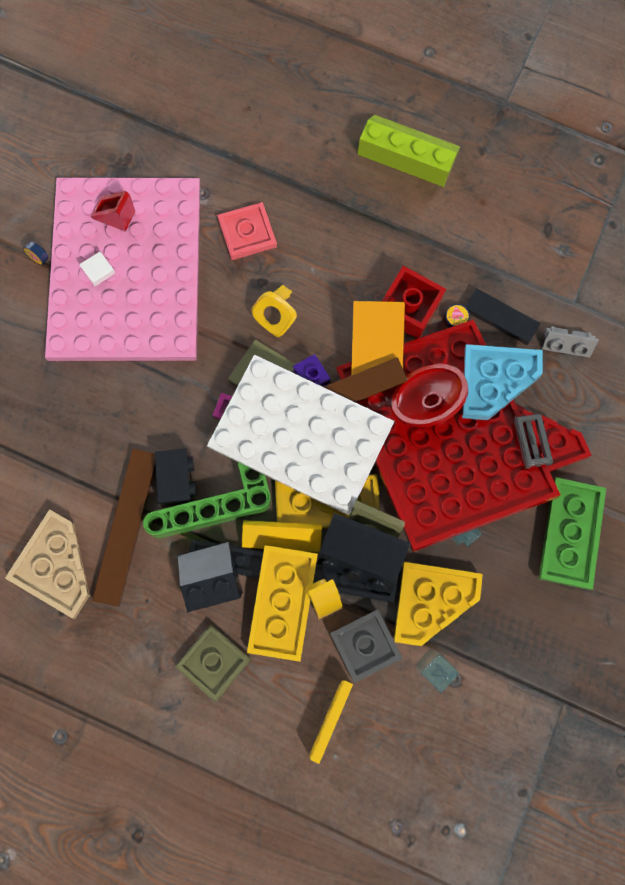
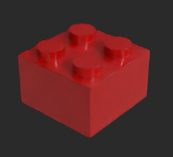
(420, 299)

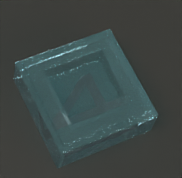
(439, 673)

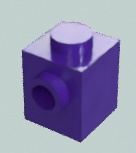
(312, 370)

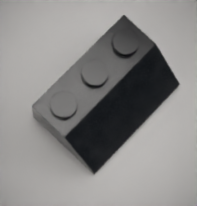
(362, 553)

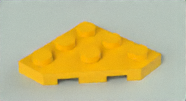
(432, 600)

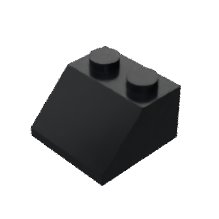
(209, 577)

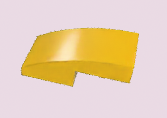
(325, 598)

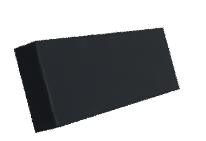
(502, 316)

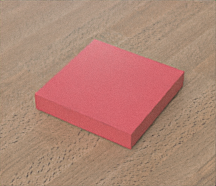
(247, 231)

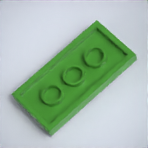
(572, 534)

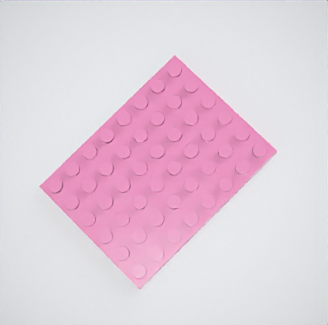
(151, 299)

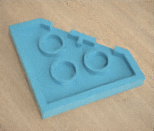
(497, 377)

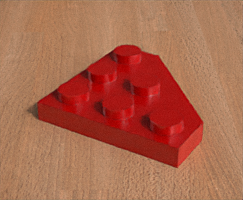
(565, 444)

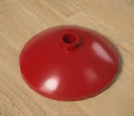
(430, 395)

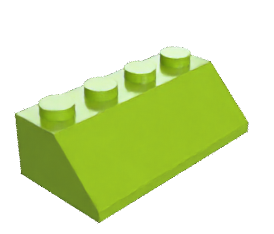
(407, 150)

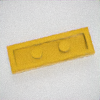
(284, 535)
(330, 721)

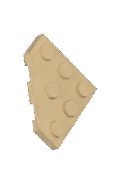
(53, 566)

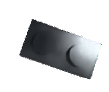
(174, 477)

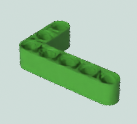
(218, 502)

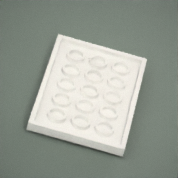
(301, 434)

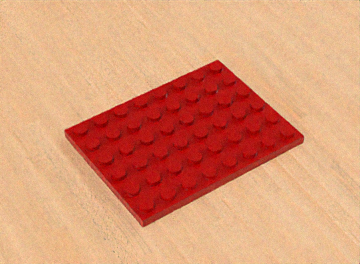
(458, 471)

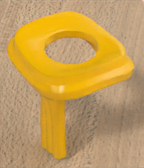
(277, 300)

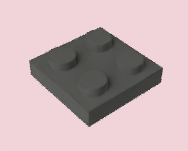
(366, 646)

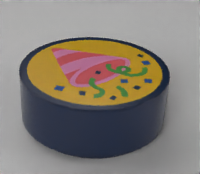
(35, 252)
(456, 315)

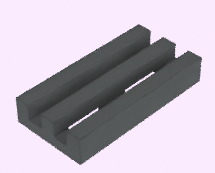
(536, 461)

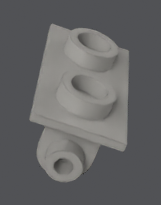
(575, 343)

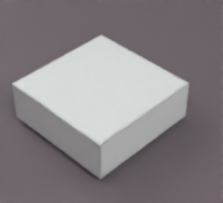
(97, 268)

